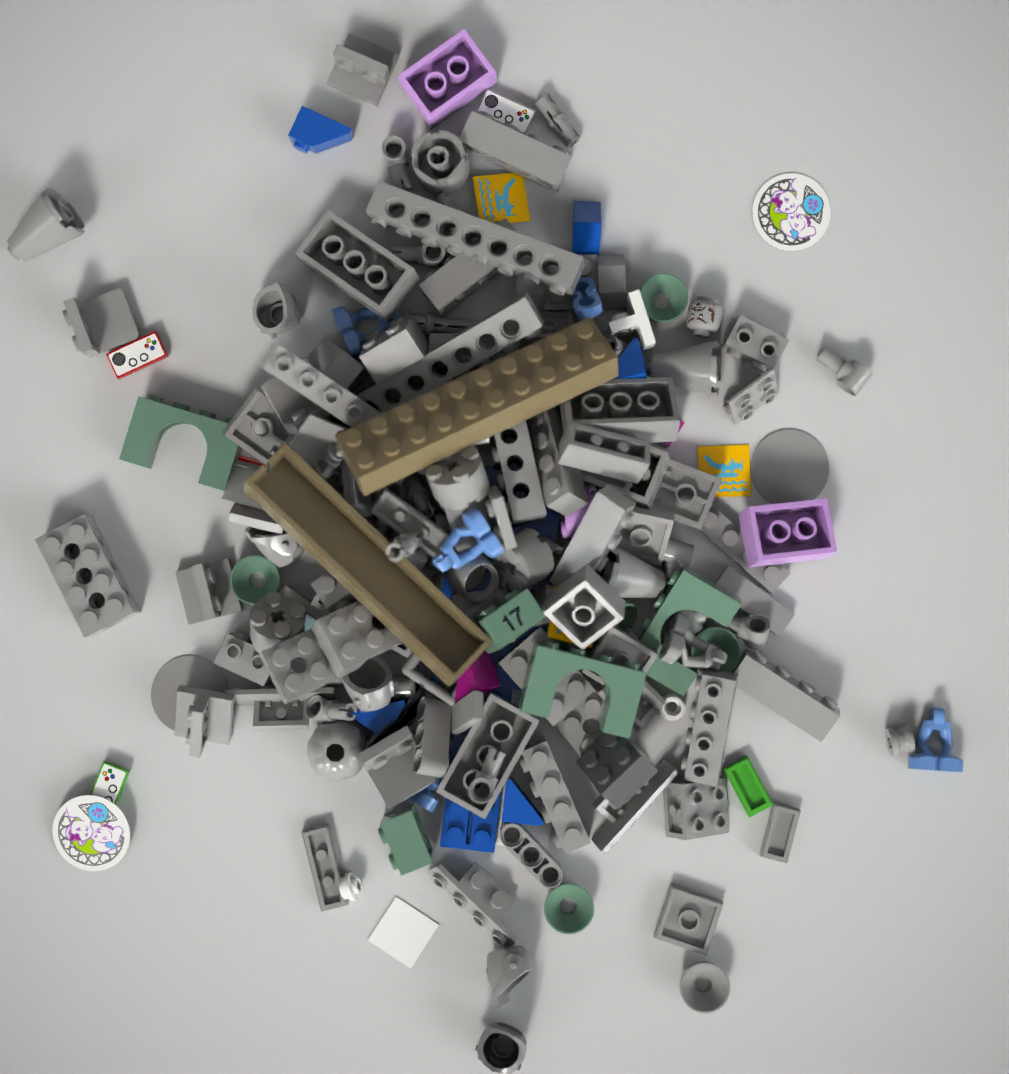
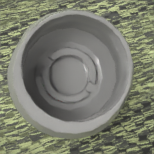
(471, 575)

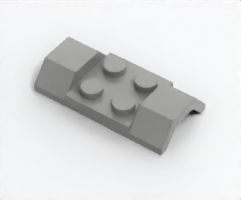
(604, 270)

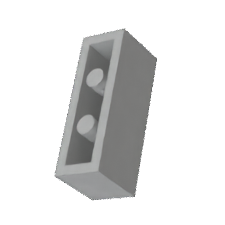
(604, 452)

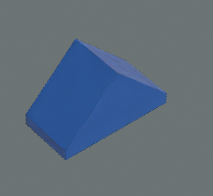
(586, 227)
(631, 362)
(379, 718)
(518, 807)

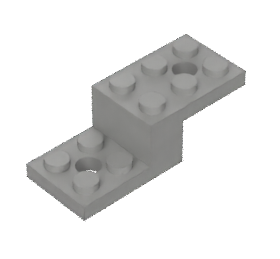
(263, 446)
(661, 485)
(328, 650)
(573, 698)

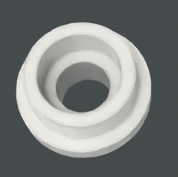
(680, 710)
(350, 886)

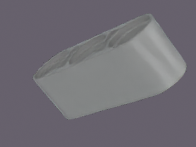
(432, 737)
(536, 865)

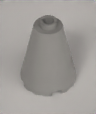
(45, 227)
(691, 367)
(632, 576)

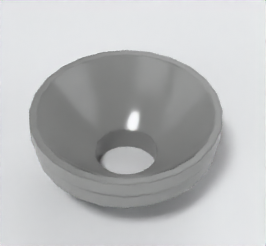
(714, 996)

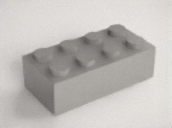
(358, 265)
(628, 407)
(501, 729)

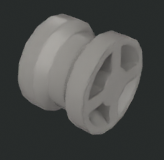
(900, 740)

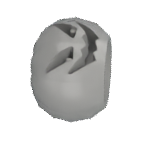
(342, 733)

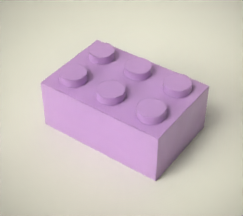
(447, 78)
(787, 532)

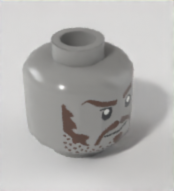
(704, 316)

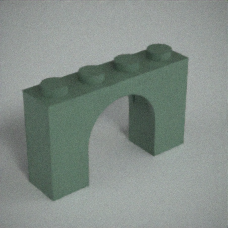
(153, 419)
(686, 592)
(550, 665)

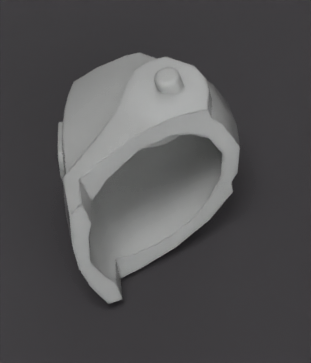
(275, 310)
(276, 547)
(370, 685)
(506, 969)

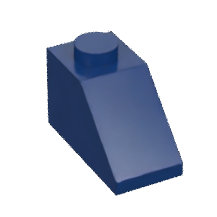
(317, 132)

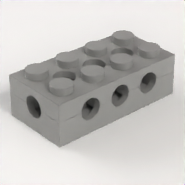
(520, 452)
(70, 571)

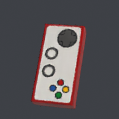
(137, 355)

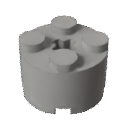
(440, 162)
(458, 479)
(526, 563)
(275, 620)

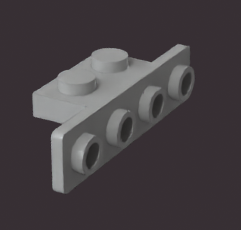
(270, 710)
(621, 819)
(480, 897)

